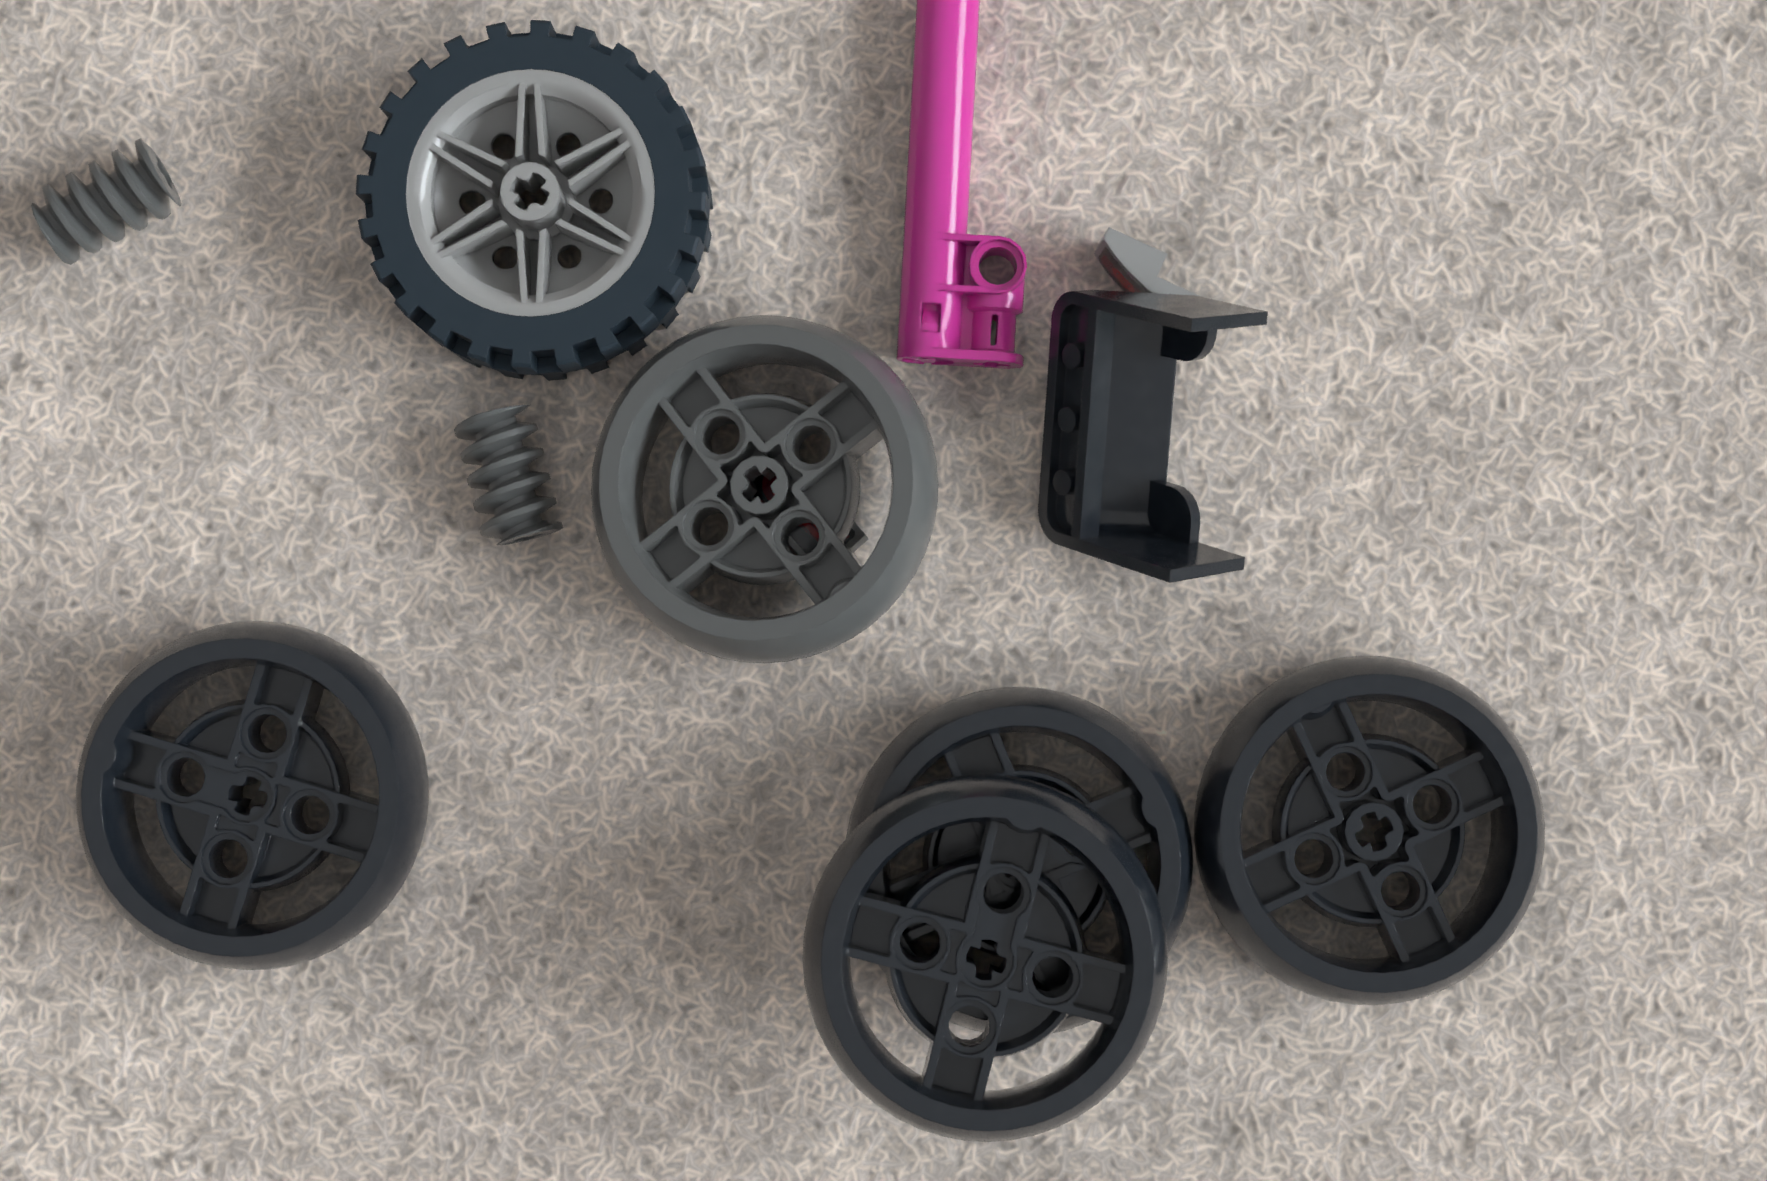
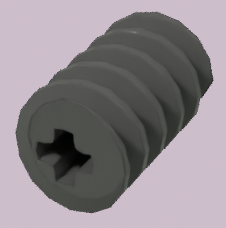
(105, 203)
(506, 475)

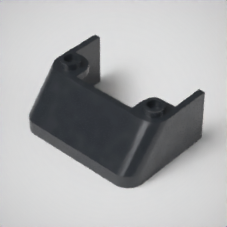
(1112, 429)

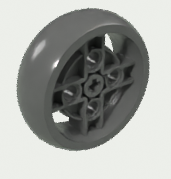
(673, 561)

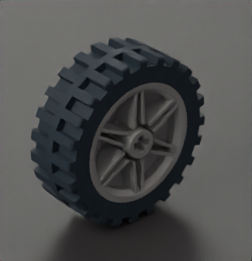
(441, 147)

